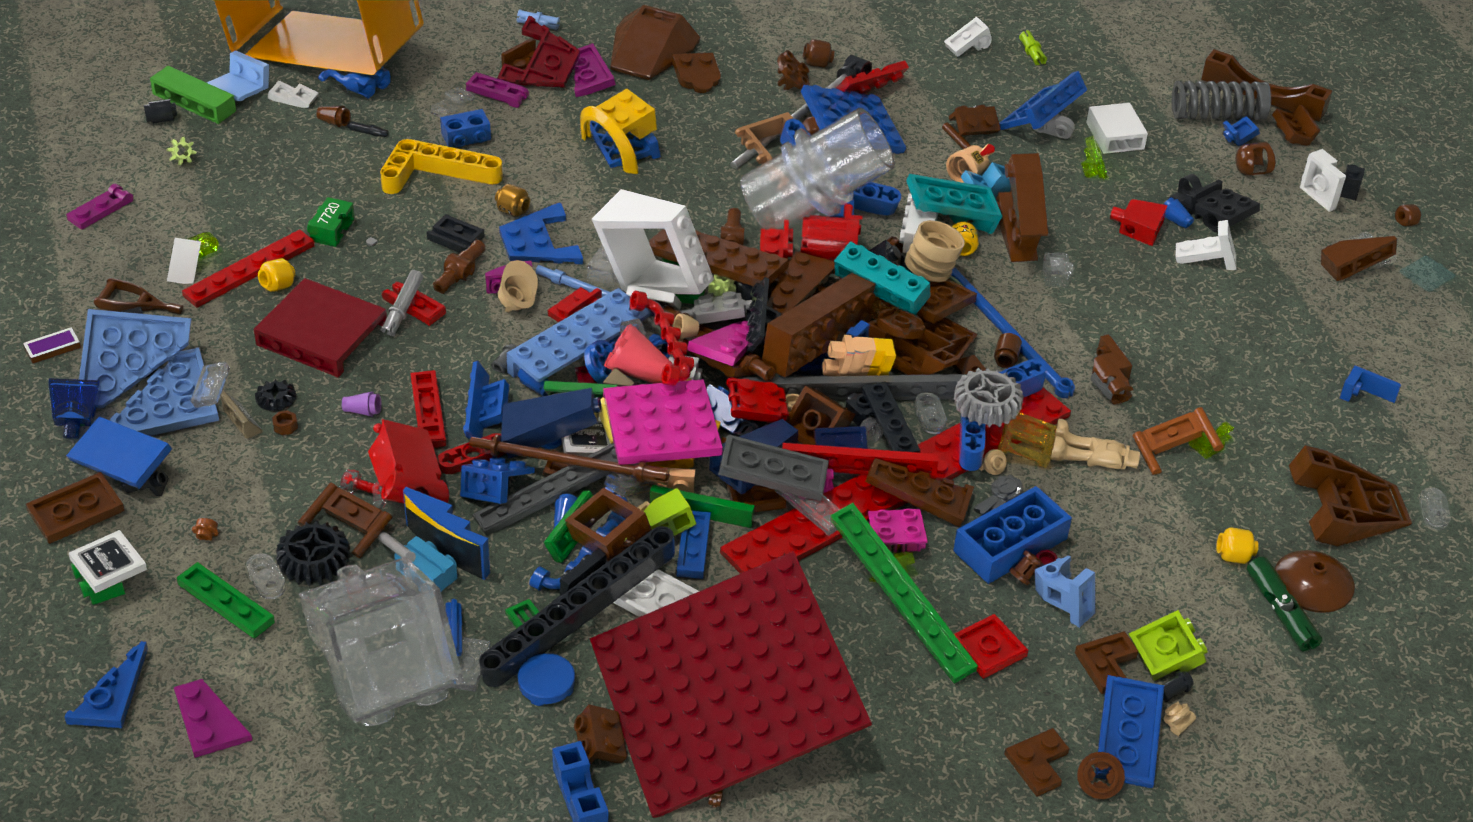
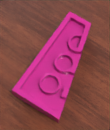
(723, 345)

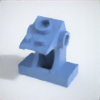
(1066, 592)

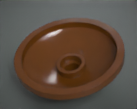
(1316, 580)

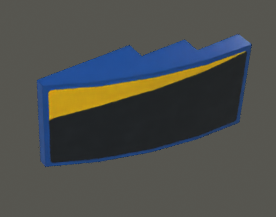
(452, 535)

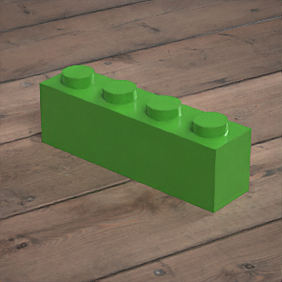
(193, 94)

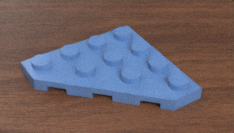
(127, 348)
(166, 399)

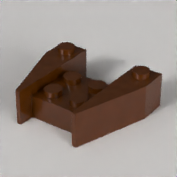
(1023, 208)

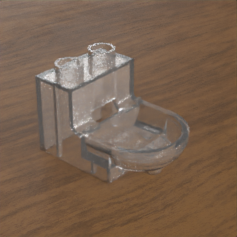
(383, 639)

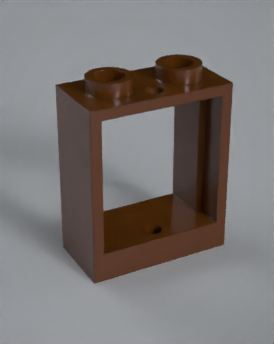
(632, 528)

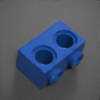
(465, 128)

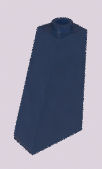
(549, 417)
(772, 434)

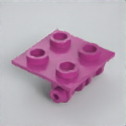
(899, 528)

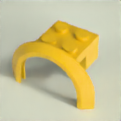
(618, 117)

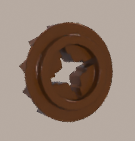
(1101, 761)

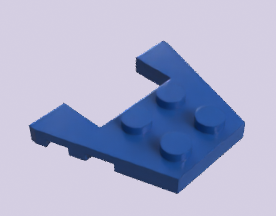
(529, 240)

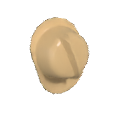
(518, 286)

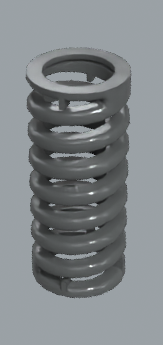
(1261, 107)

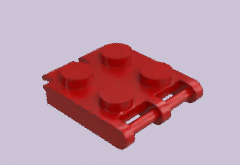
(757, 400)

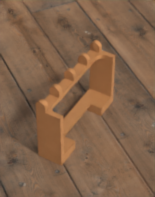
(756, 131)

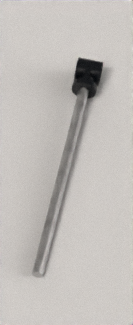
(851, 67)

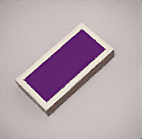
(51, 345)

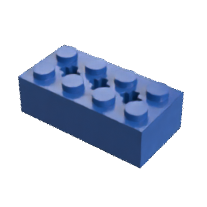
(1002, 535)

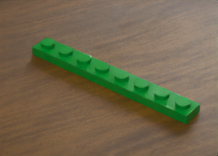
(904, 593)

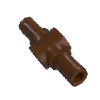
(733, 229)
(459, 266)

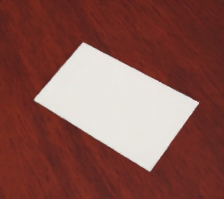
(183, 261)

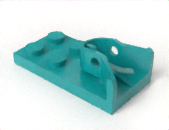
(957, 200)

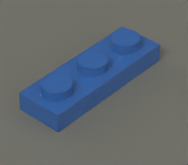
(694, 547)

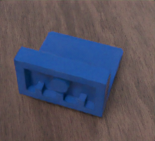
(490, 479)

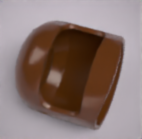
(1251, 155)

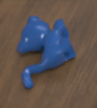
(360, 83)

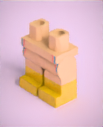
(859, 357)

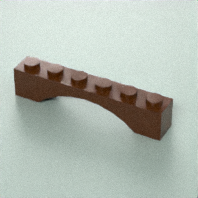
(1224, 67)

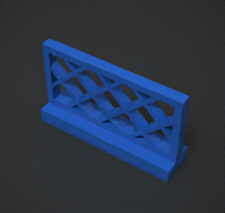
(1046, 103)
(648, 143)

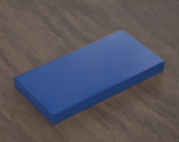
(119, 452)
(1131, 728)

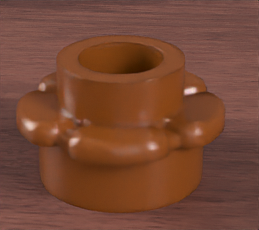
(205, 529)

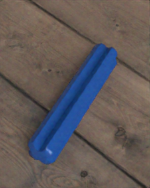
(454, 615)

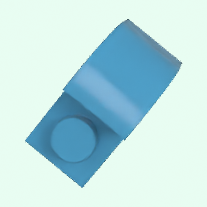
(993, 177)

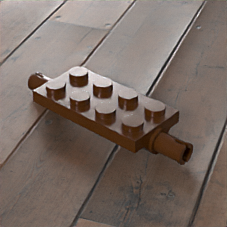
(747, 365)

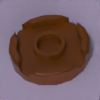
(900, 325)

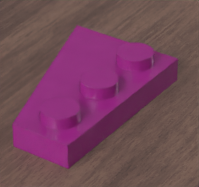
(591, 72)
(208, 720)

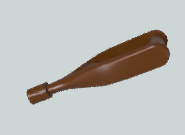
(103, 301)

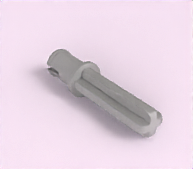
(402, 303)

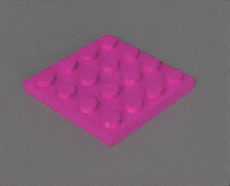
(662, 422)

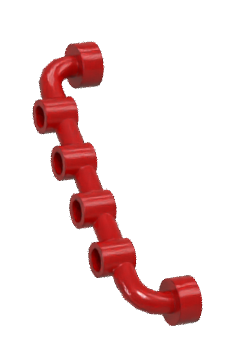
(682, 364)

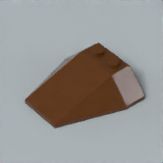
(936, 350)

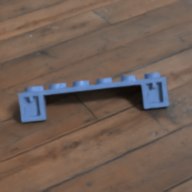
(570, 337)

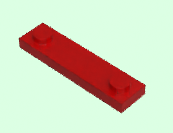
(428, 406)

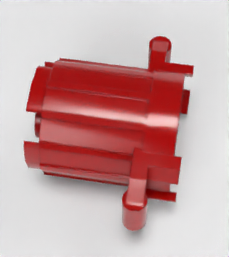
(828, 236)

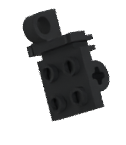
(1214, 202)

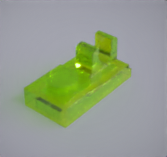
(1095, 162)

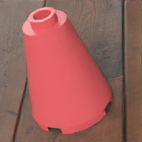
(637, 356)

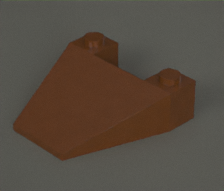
(1351, 498)

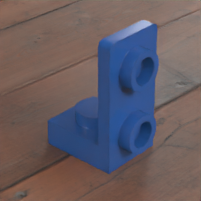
(1364, 380)

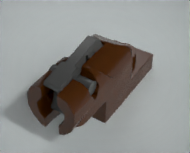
(1112, 371)

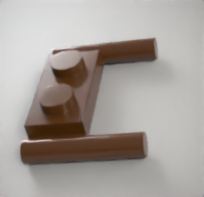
(351, 511)

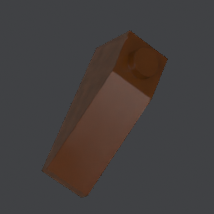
(1355, 255)

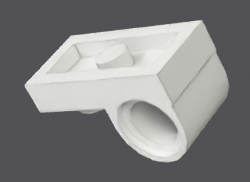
(972, 34)

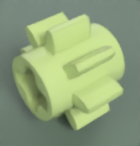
(175, 149)
(721, 285)

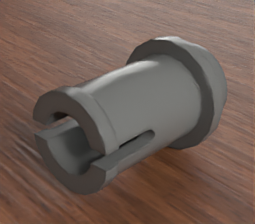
(500, 362)

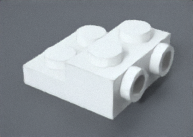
(1323, 179)

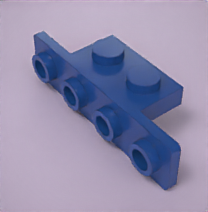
(484, 402)

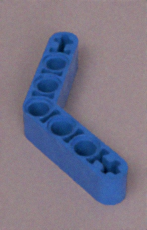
(869, 198)
(972, 436)

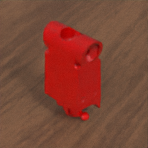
(403, 459)

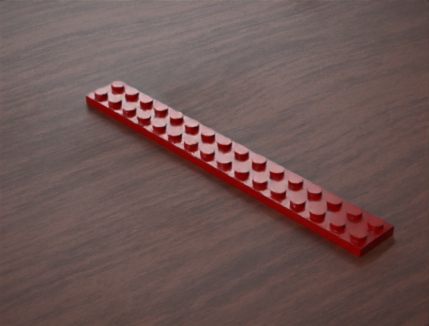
(799, 534)

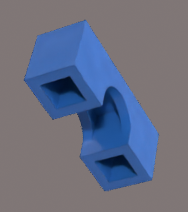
(576, 785)

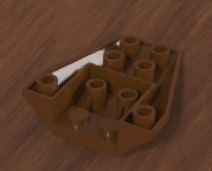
(648, 41)

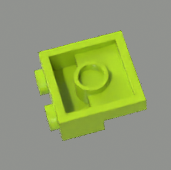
(1169, 645)

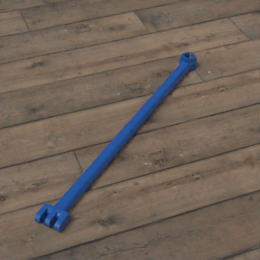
(1061, 385)

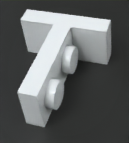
(1209, 248)

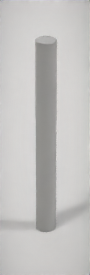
(396, 546)

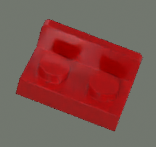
(776, 241)
(573, 303)

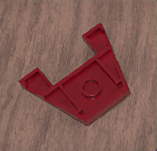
(550, 63)

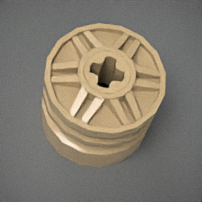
(934, 251)

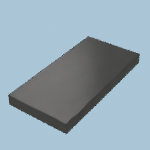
(773, 467)

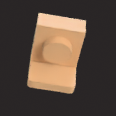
(681, 478)

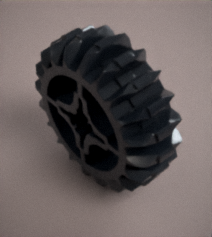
(312, 553)

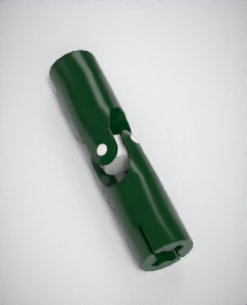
(1276, 593)

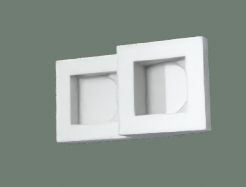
(299, 96)

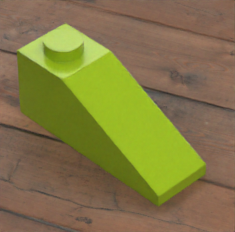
(670, 511)

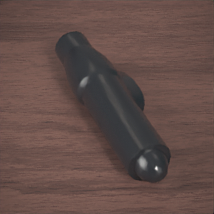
(368, 129)

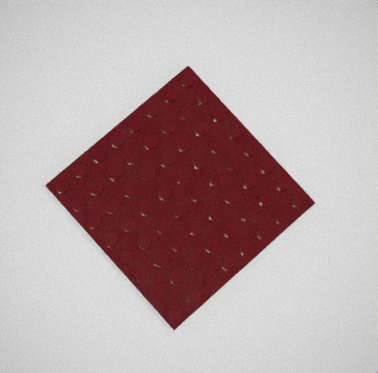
(727, 684)

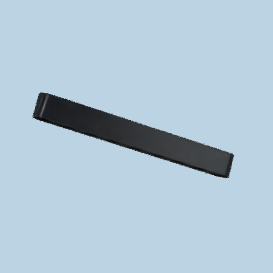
(577, 606)

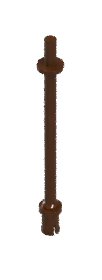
(641, 471)

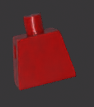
(1140, 220)

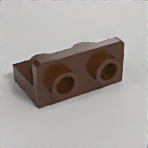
(520, 54)

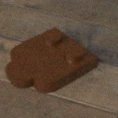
(696, 71)

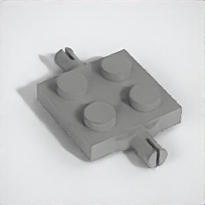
(718, 308)

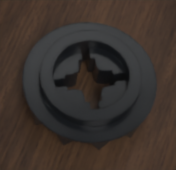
(284, 398)

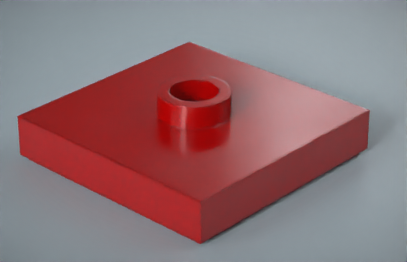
(991, 645)

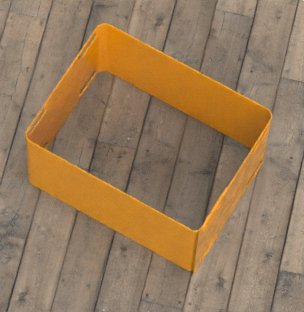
(323, 39)

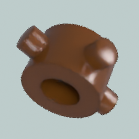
(716, 799)

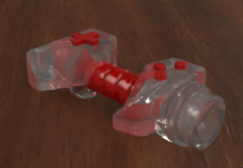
(352, 481)

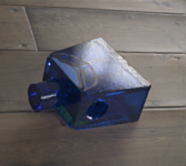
(74, 404)

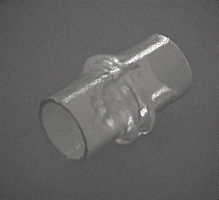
(818, 171)

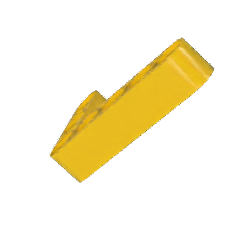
(437, 159)

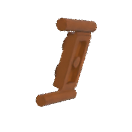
(1174, 434)

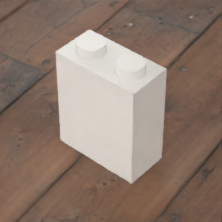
(1116, 128)

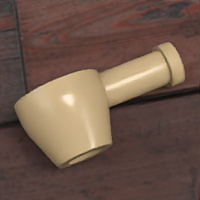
(688, 326)

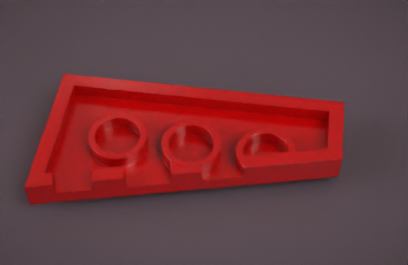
(875, 78)

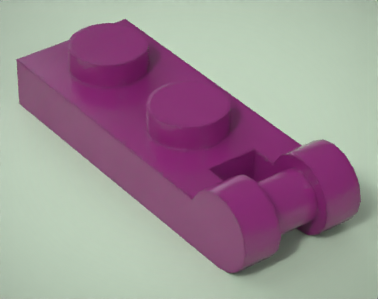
(497, 89)
(100, 206)

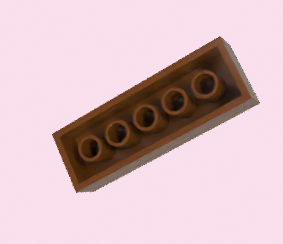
(810, 326)

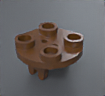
(793, 71)

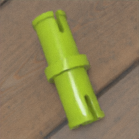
(1032, 48)

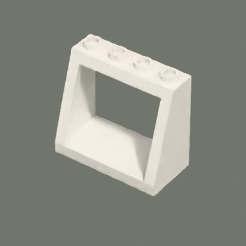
(623, 236)

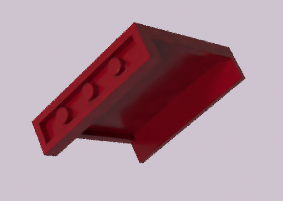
(318, 326)

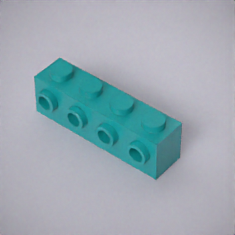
(892, 282)

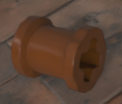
(1026, 567)

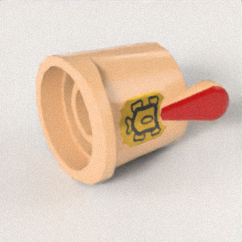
(971, 158)

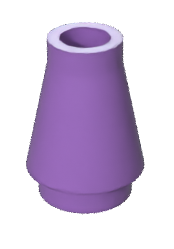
(363, 404)

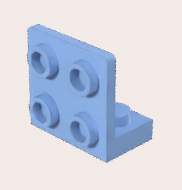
(245, 78)

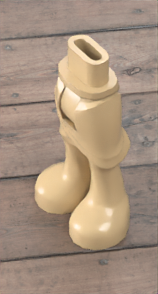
(1096, 451)

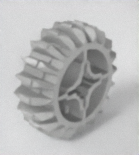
(988, 397)

